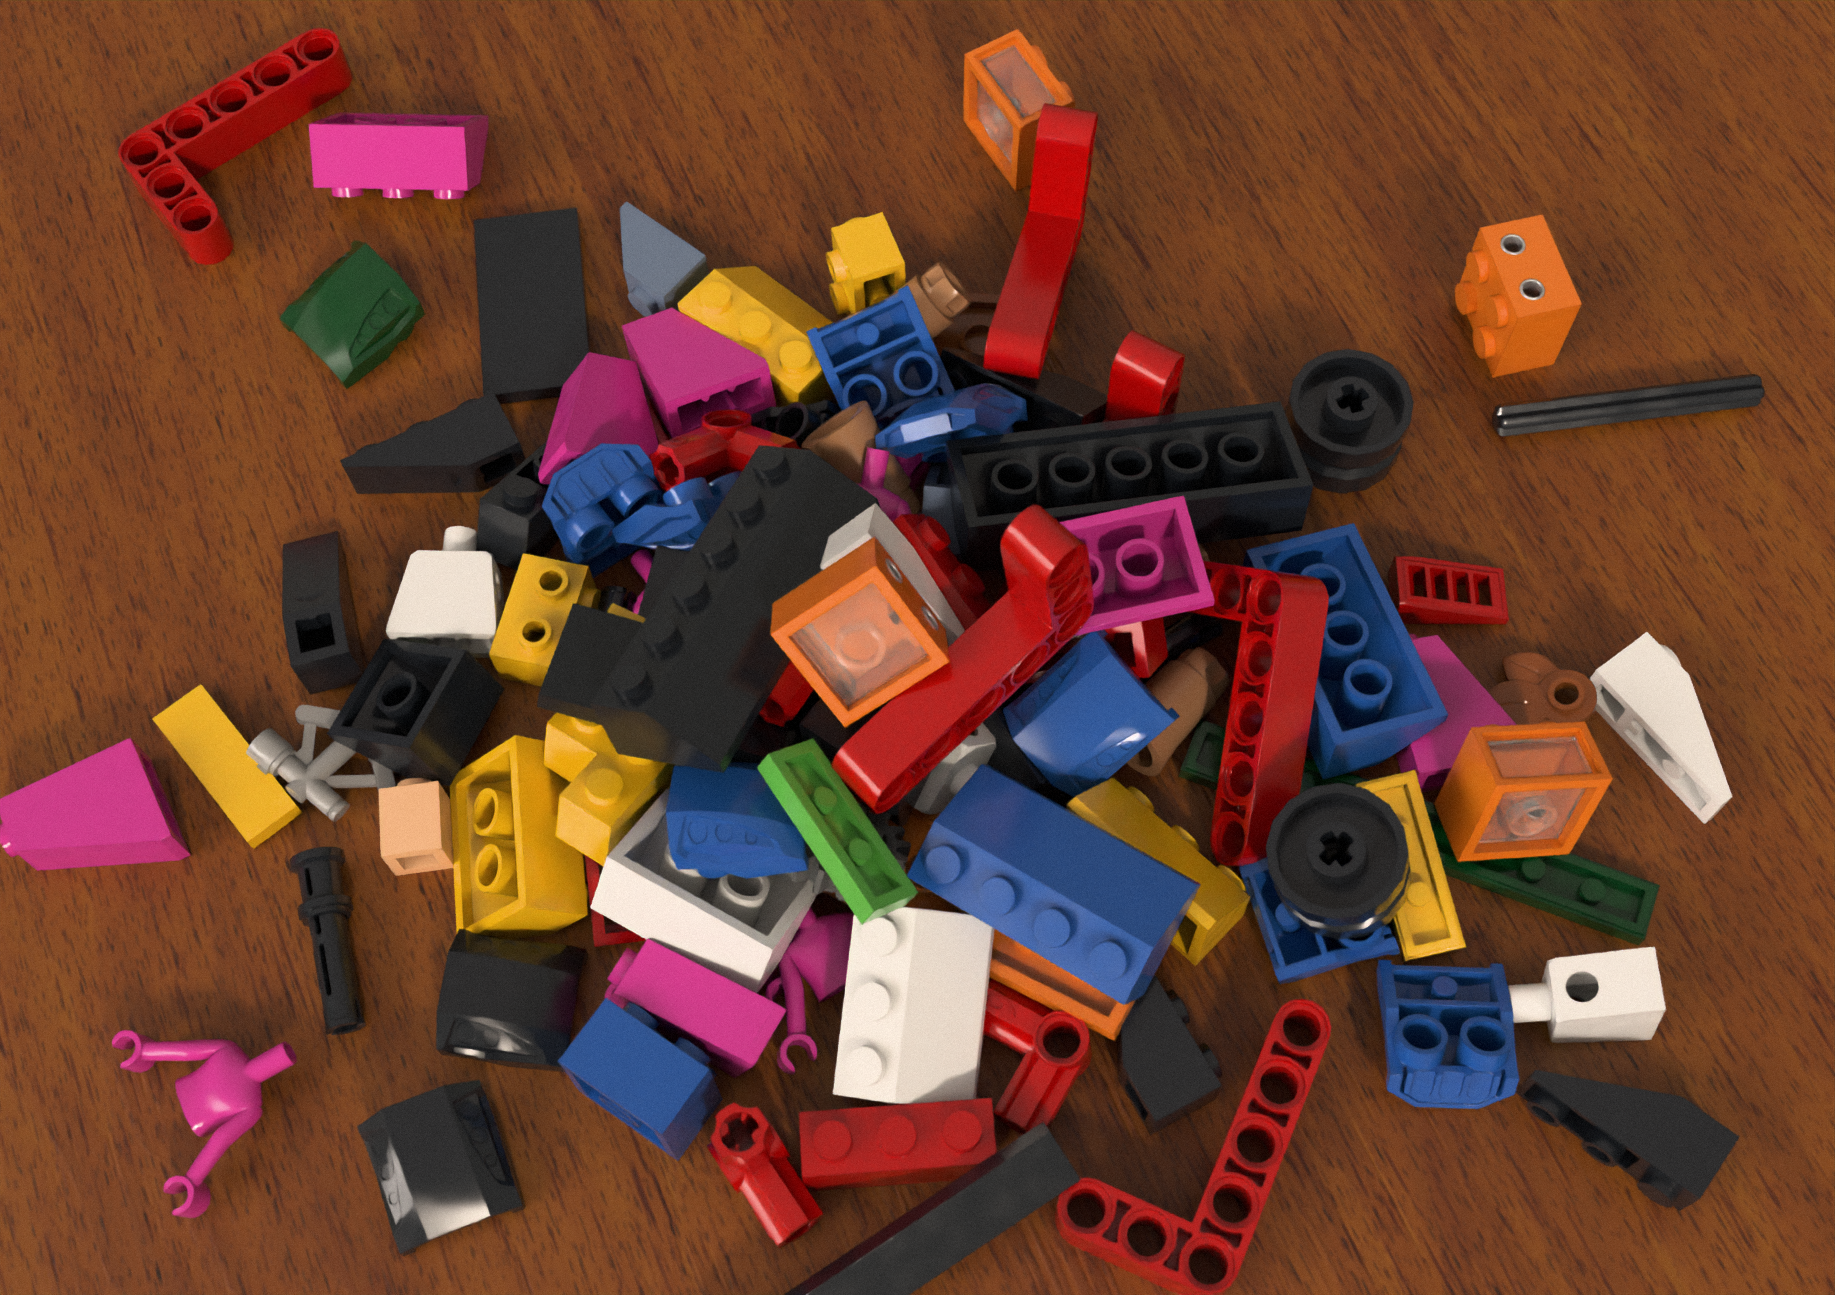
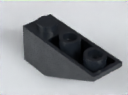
(1050, 400)
(449, 454)
(513, 515)
(320, 614)
(1162, 1063)
(1646, 1133)

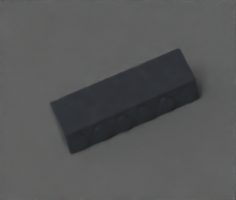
(1229, 463)
(706, 647)

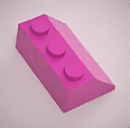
(398, 153)
(1142, 563)

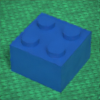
(642, 1077)

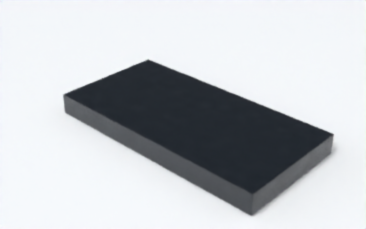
(530, 303)
(587, 655)

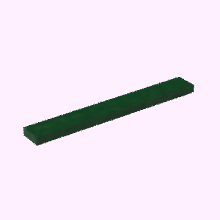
(1556, 883)

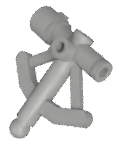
(310, 777)

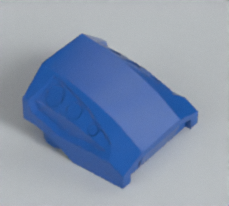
(881, 358)
(952, 416)
(595, 497)
(679, 519)
(1086, 717)
(730, 824)
(1293, 948)
(1447, 1034)

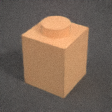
(415, 827)

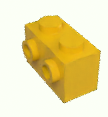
(863, 264)
(537, 615)

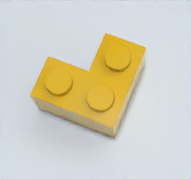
(605, 788)

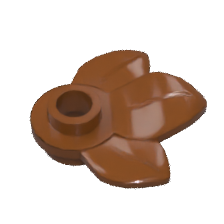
(1532, 690)

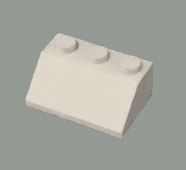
(720, 923)
(914, 1007)

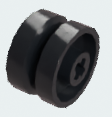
(1349, 418)
(1331, 825)

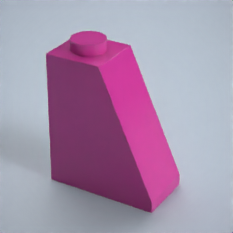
(695, 370)
(597, 406)
(1466, 705)
(93, 815)
(697, 1005)

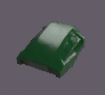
(354, 313)

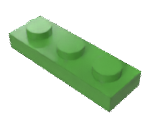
(837, 830)

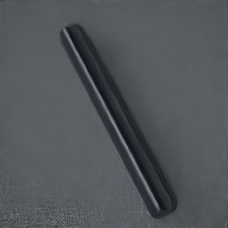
(1627, 405)

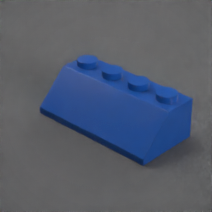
(1370, 677)
(1054, 883)

